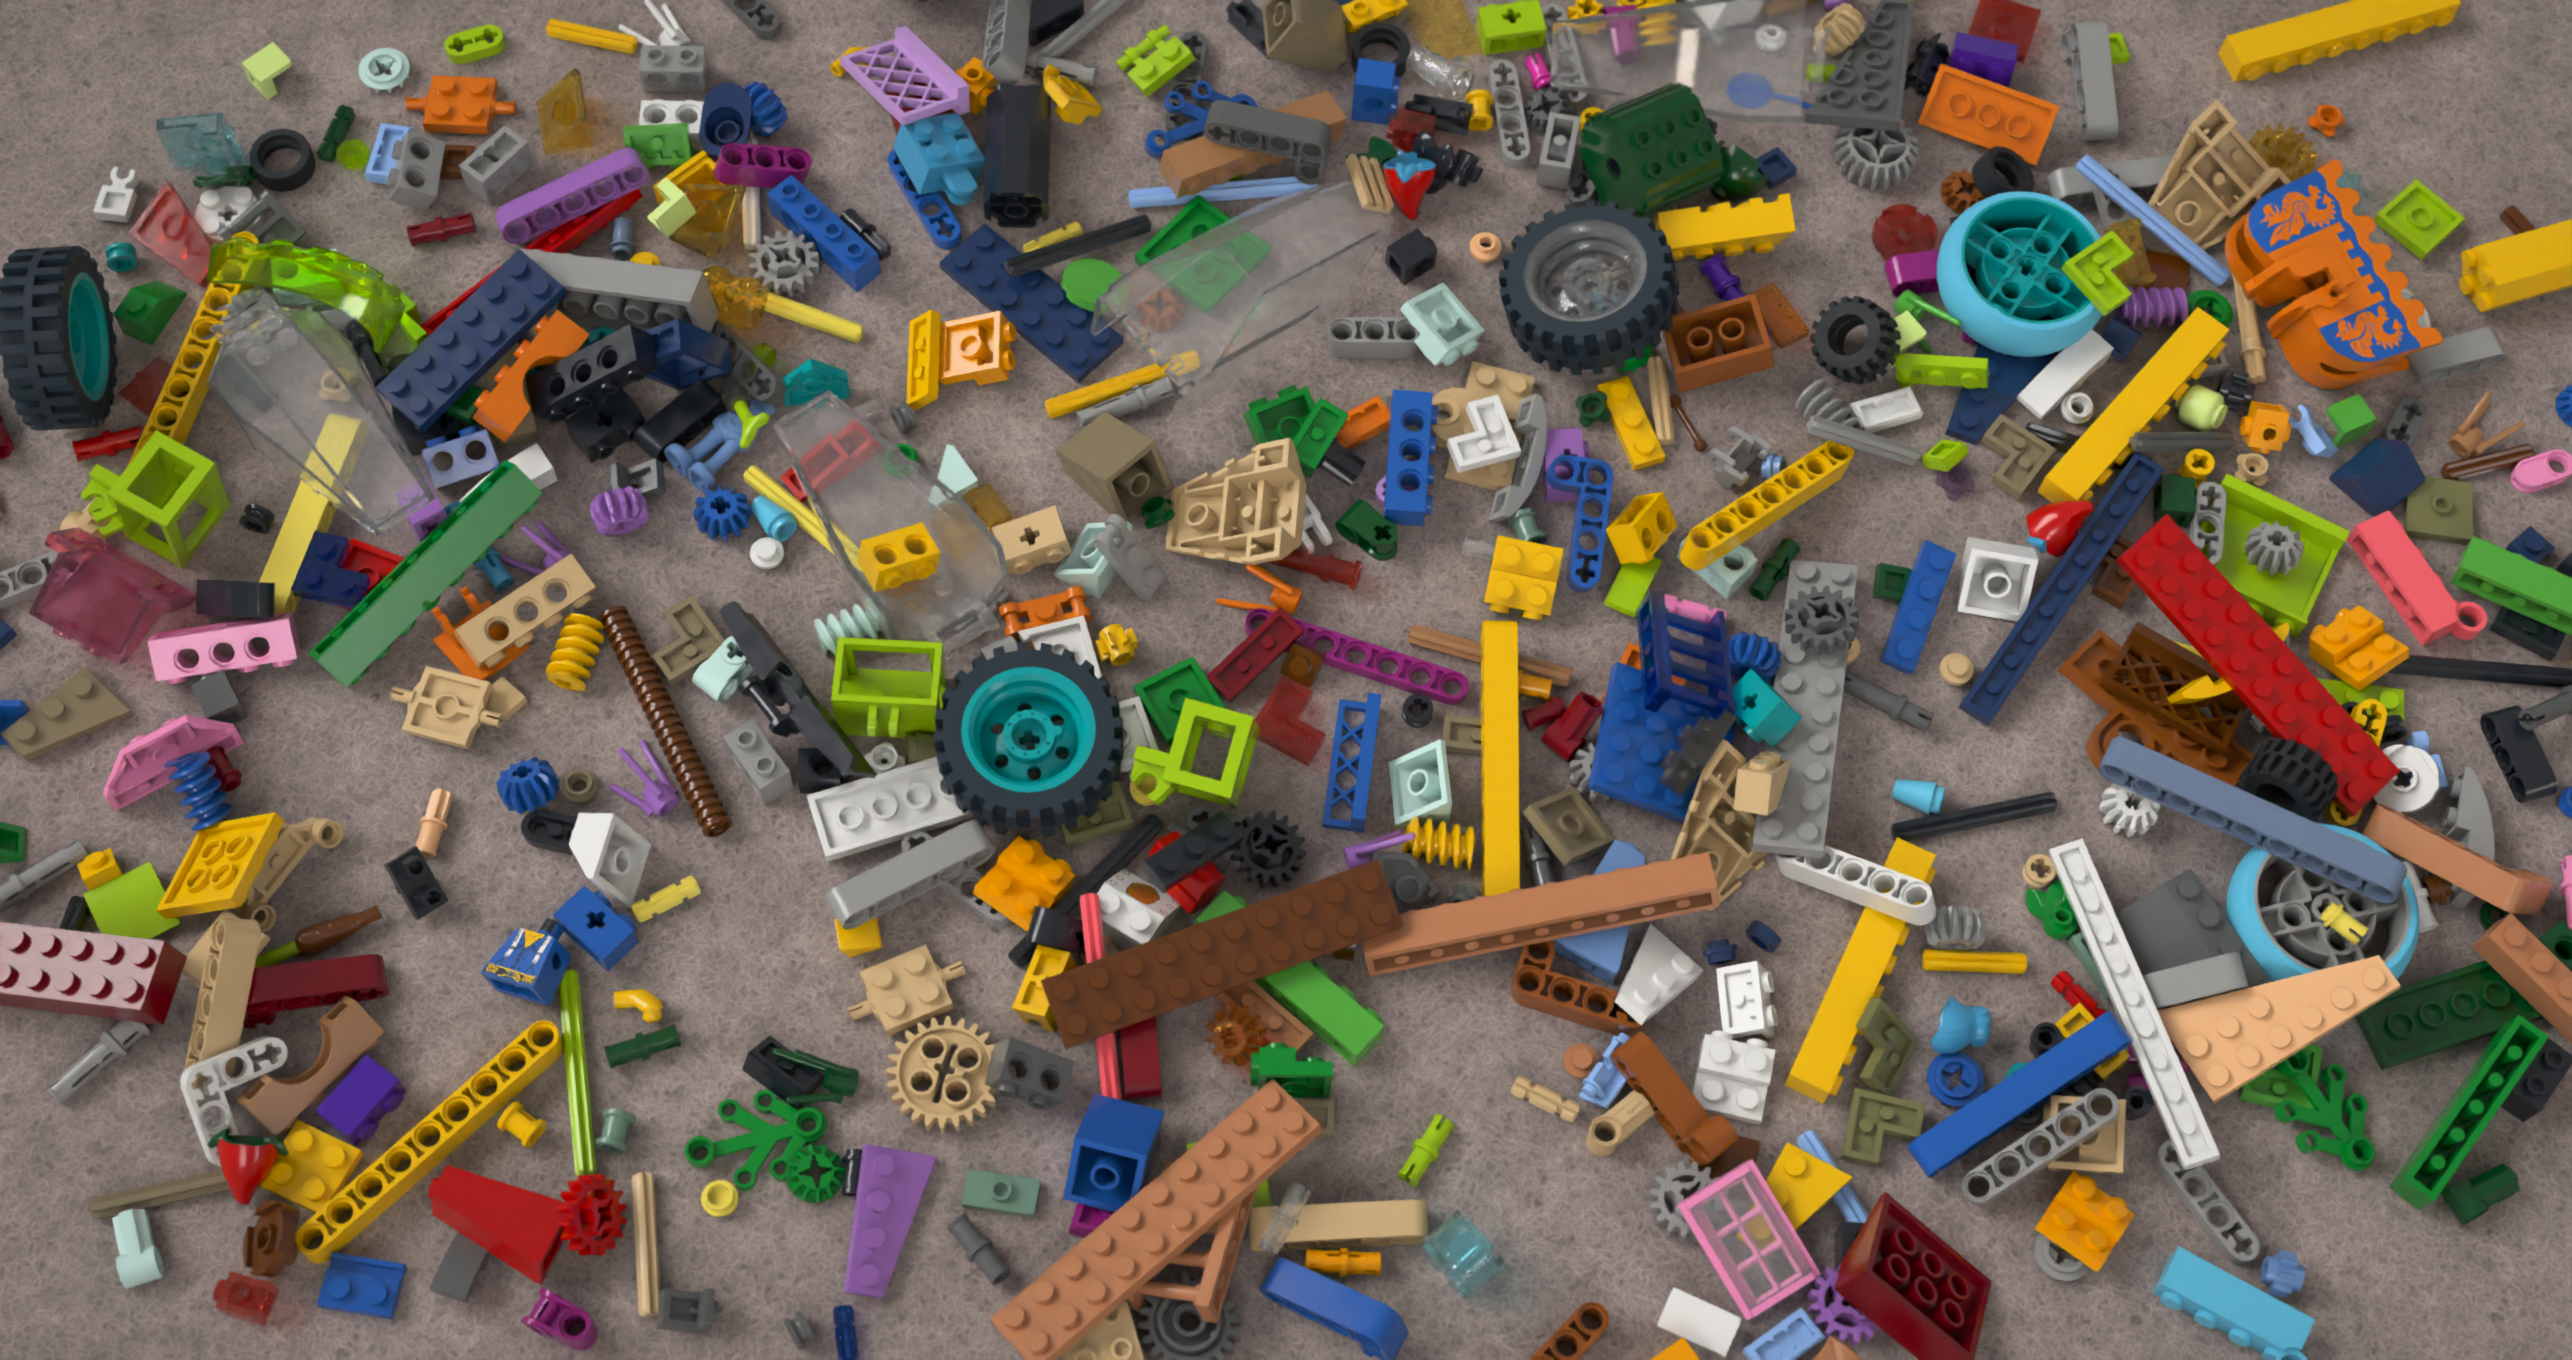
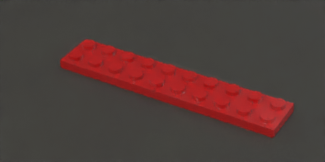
(2254, 660)

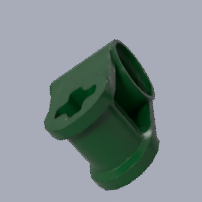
(1369, 531)

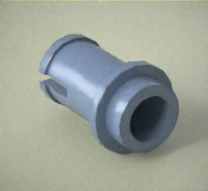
(622, 245)

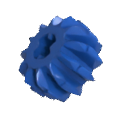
(767, 110)
(734, 518)
(1753, 653)
(528, 785)

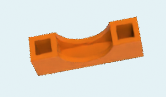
(506, 405)

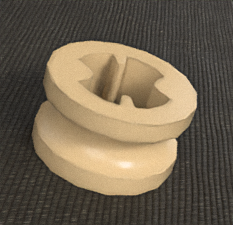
(2032, 878)

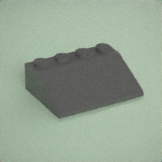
(2182, 926)

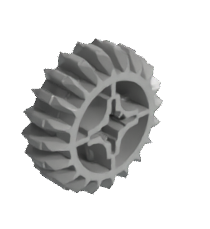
(1859, 158)

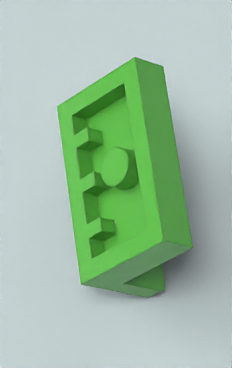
(660, 143)

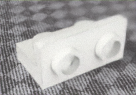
(1746, 1000)

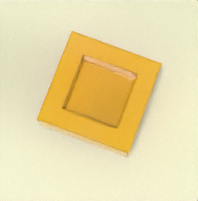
(99, 868)

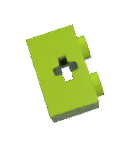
(1510, 27)

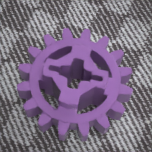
(1858, 1323)

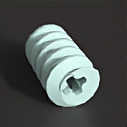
(849, 626)

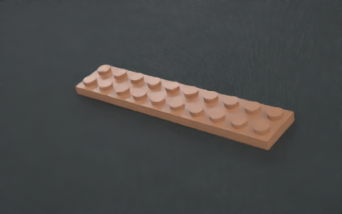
(1156, 1225)

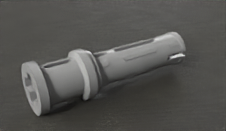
(112, 1045)

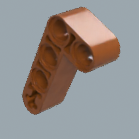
(1579, 991)
(1674, 1104)

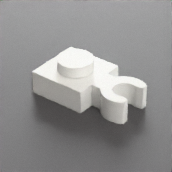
(118, 200)

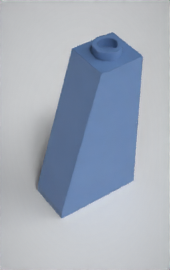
(1603, 950)

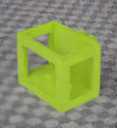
(887, 700)

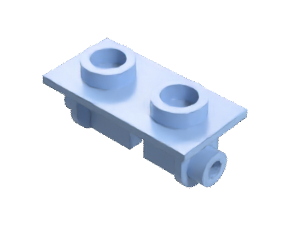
(1605, 1079)

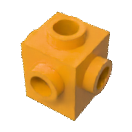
(980, 83)
(2265, 427)

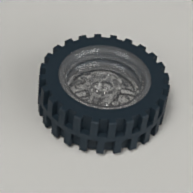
(1597, 310)

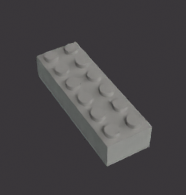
(627, 292)

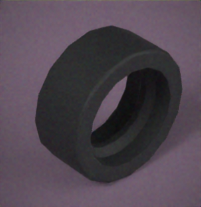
(1385, 34)
(2007, 163)
(283, 180)

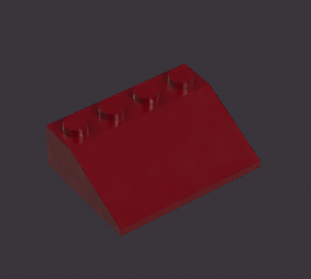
(1914, 1285)

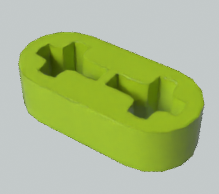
(474, 44)

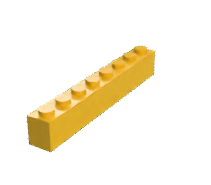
(2328, 33)
(2135, 408)
(1853, 984)

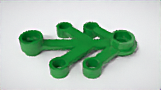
(2327, 1113)
(762, 1137)

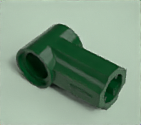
(2475, 1196)

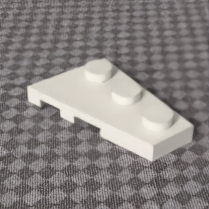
(1655, 977)

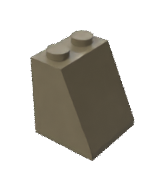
(1305, 33)
(1115, 466)

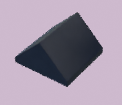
(2379, 475)

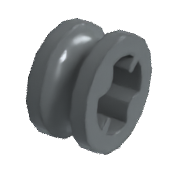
(903, 417)
(799, 1330)

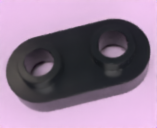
(557, 834)

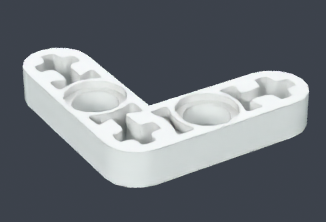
(219, 1081)

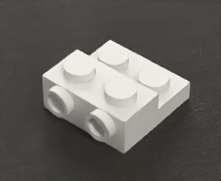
(1733, 1076)

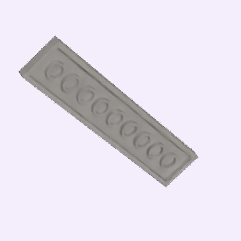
(1815, 691)

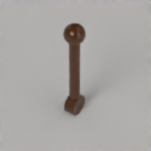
(1700, 444)

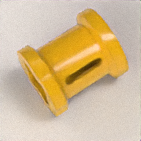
(1480, 118)
(2197, 465)
(521, 1124)

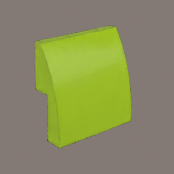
(130, 904)

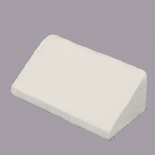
(1699, 1322)

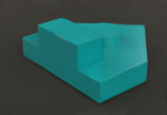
(812, 380)

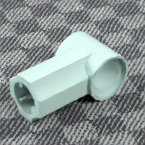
(138, 1257)

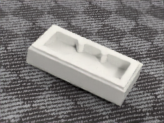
(1886, 410)

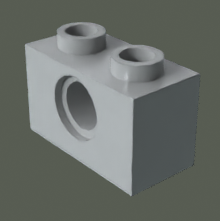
(1558, 150)

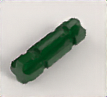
(336, 133)

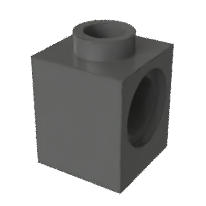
(218, 698)

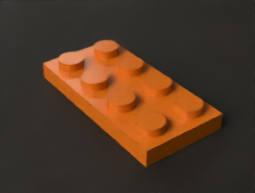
(1987, 113)

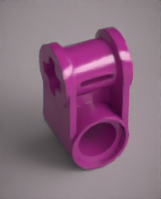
(555, 1317)

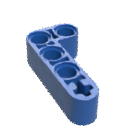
(1582, 523)
(1336, 1307)

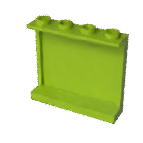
(2279, 597)

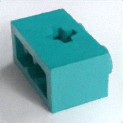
(1762, 709)

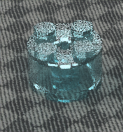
(1463, 1253)

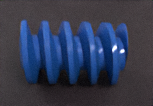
(199, 788)

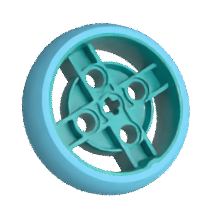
(2019, 272)

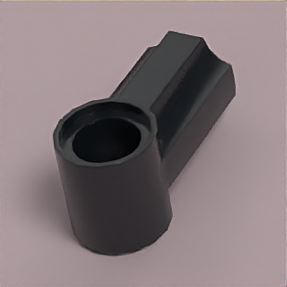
(1342, 463)

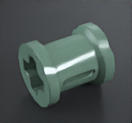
(1526, 526)
(615, 1131)

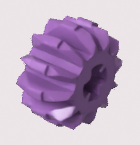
(619, 511)

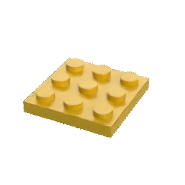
(221, 866)

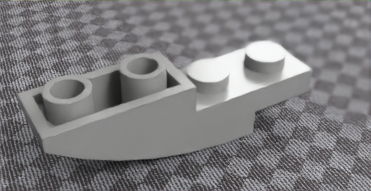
(2468, 823)

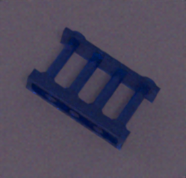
(1659, 666)

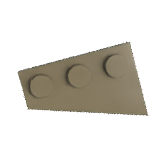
(68, 712)

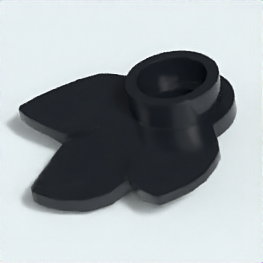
(1443, 158)

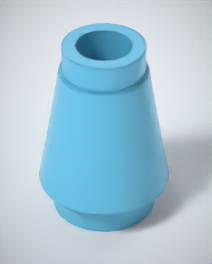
(773, 518)
(1920, 795)

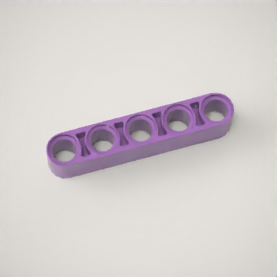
(563, 209)

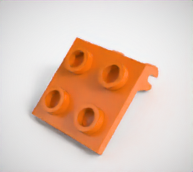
(456, 653)

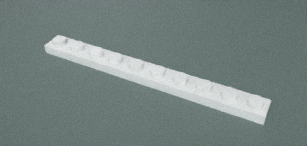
(2134, 1005)

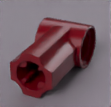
(1568, 733)

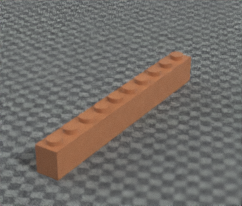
(1545, 913)

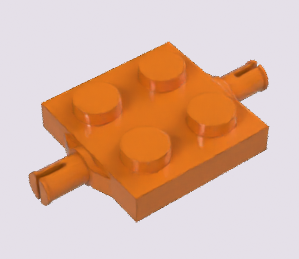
(460, 105)

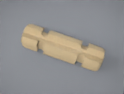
(1545, 1098)

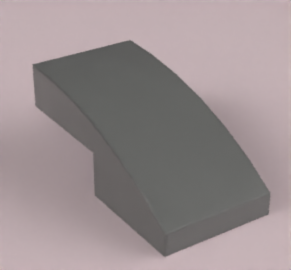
(460, 1269)

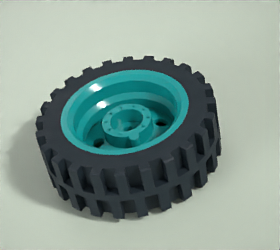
(57, 338)
(1052, 688)

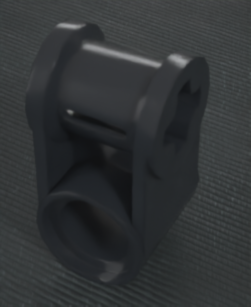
(1056, 930)

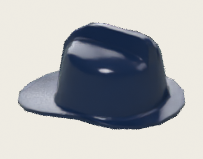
(725, 118)

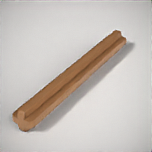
(1471, 651)

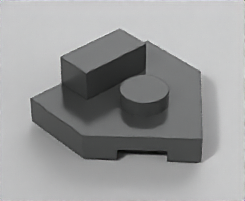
(1406, 880)

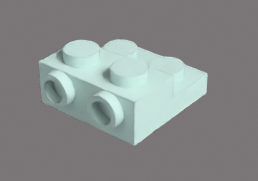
(1443, 325)

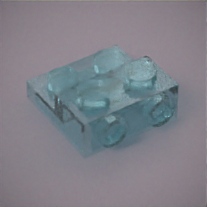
(200, 140)

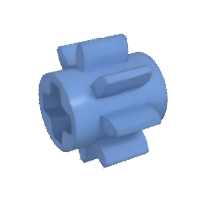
(2282, 1273)

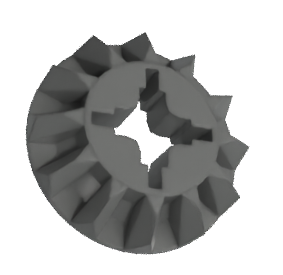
(1537, 119)

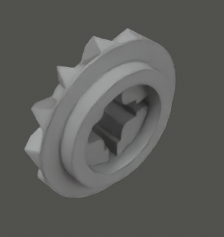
(2046, 1260)

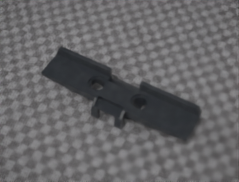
(781, 683)

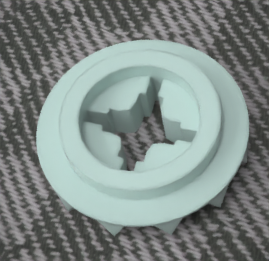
(388, 59)

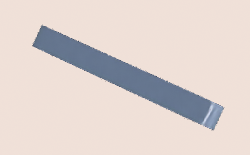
(2253, 820)

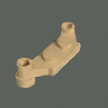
(282, 858)

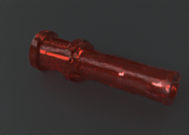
(1327, 567)

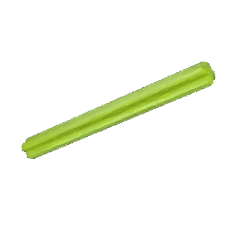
(577, 1074)

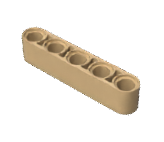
(223, 992)
(1348, 1225)

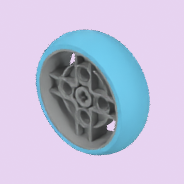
(2309, 940)

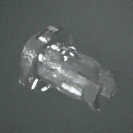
(1449, 77)

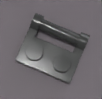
(279, 226)

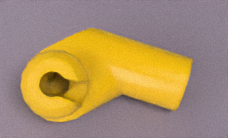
(643, 1000)

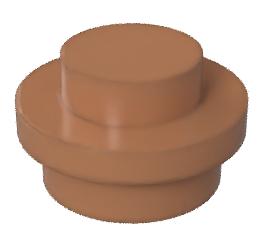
(1580, 1060)

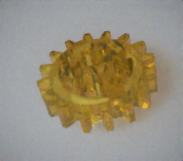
(2284, 149)

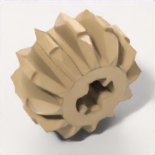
(1844, 27)

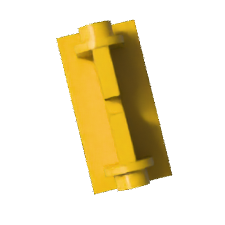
(1364, 12)

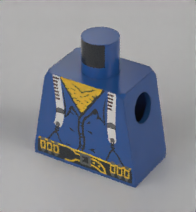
(530, 964)

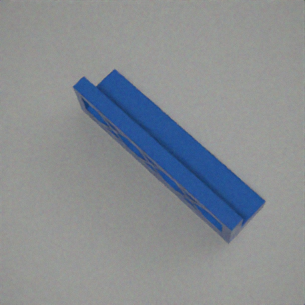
(1365, 760)

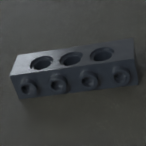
(591, 373)

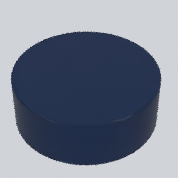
(1763, 936)

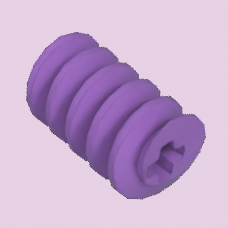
(2154, 305)

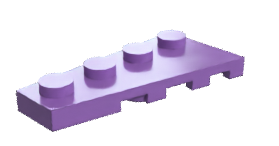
(885, 1206)

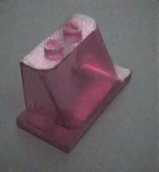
(103, 595)

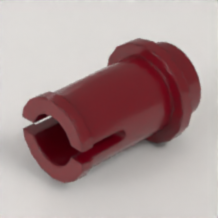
(1544, 713)
(224, 770)

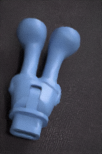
(726, 429)

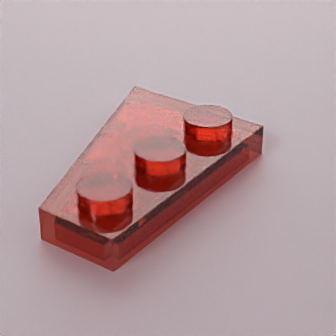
(174, 234)

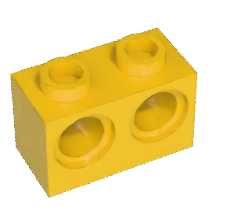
(1641, 528)
(898, 557)

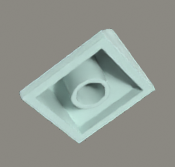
(1086, 564)
(1421, 785)

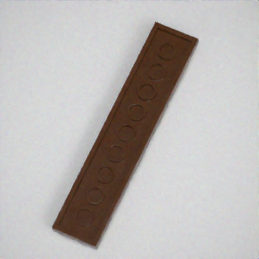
(1221, 954)

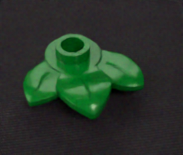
(2053, 910)

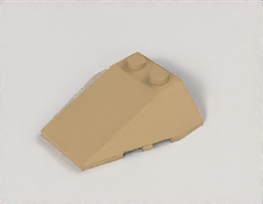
(2213, 179)
(1244, 510)
(1716, 827)

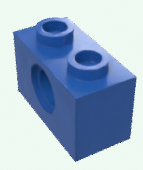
(1375, 91)

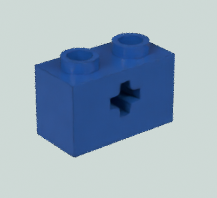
(604, 945)

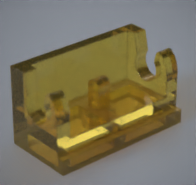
(2137, 270)

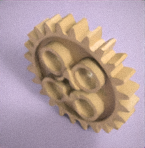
(915, 1067)

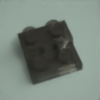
(1694, 752)

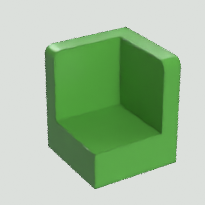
(2351, 418)

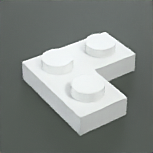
(1492, 437)

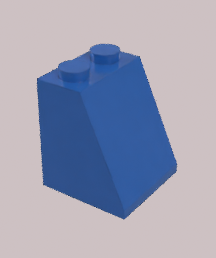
(1112, 1153)

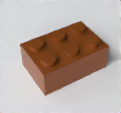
(1718, 343)

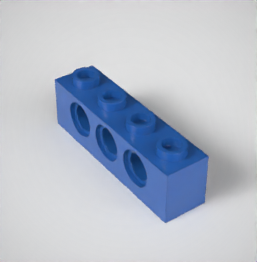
(833, 239)
(1409, 409)

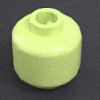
(2201, 408)

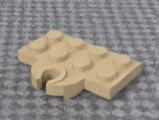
(1481, 383)

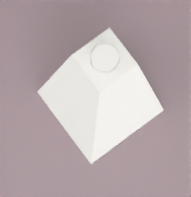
(610, 854)

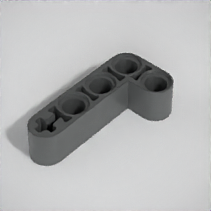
(1273, 134)

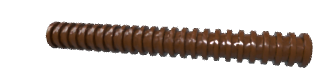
(665, 721)

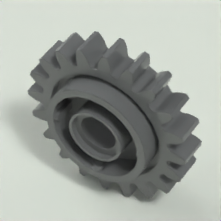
(1178, 1344)

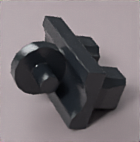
(416, 883)

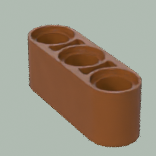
(1576, 1334)

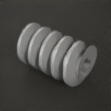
(1818, 403)

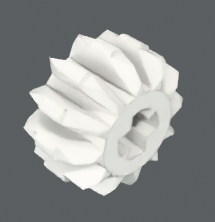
(2132, 819)

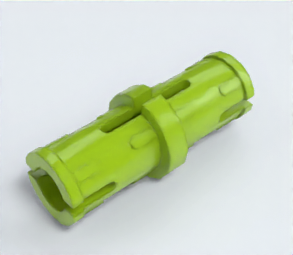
(1425, 1150)

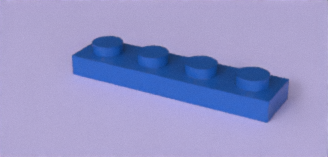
(1917, 607)

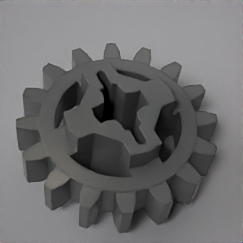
(1821, 620)

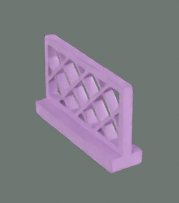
(925, 67)

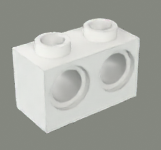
(672, 112)

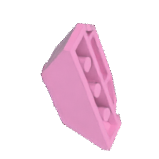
(141, 763)

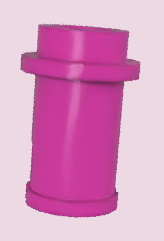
(1538, 71)

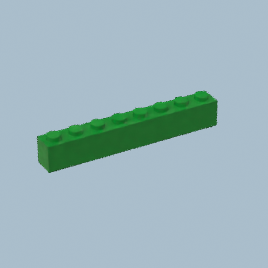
(426, 574)

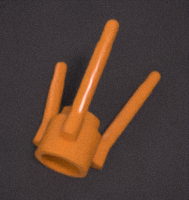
(1282, 595)

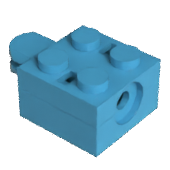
(940, 156)

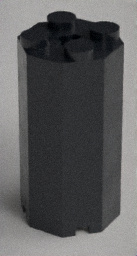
(1017, 155)

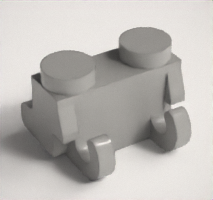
(1739, 458)

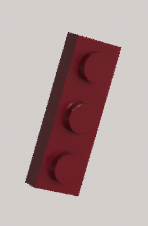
(1255, 654)

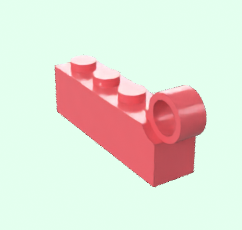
(2411, 582)

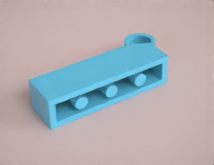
(2233, 1307)

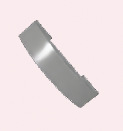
(1533, 425)

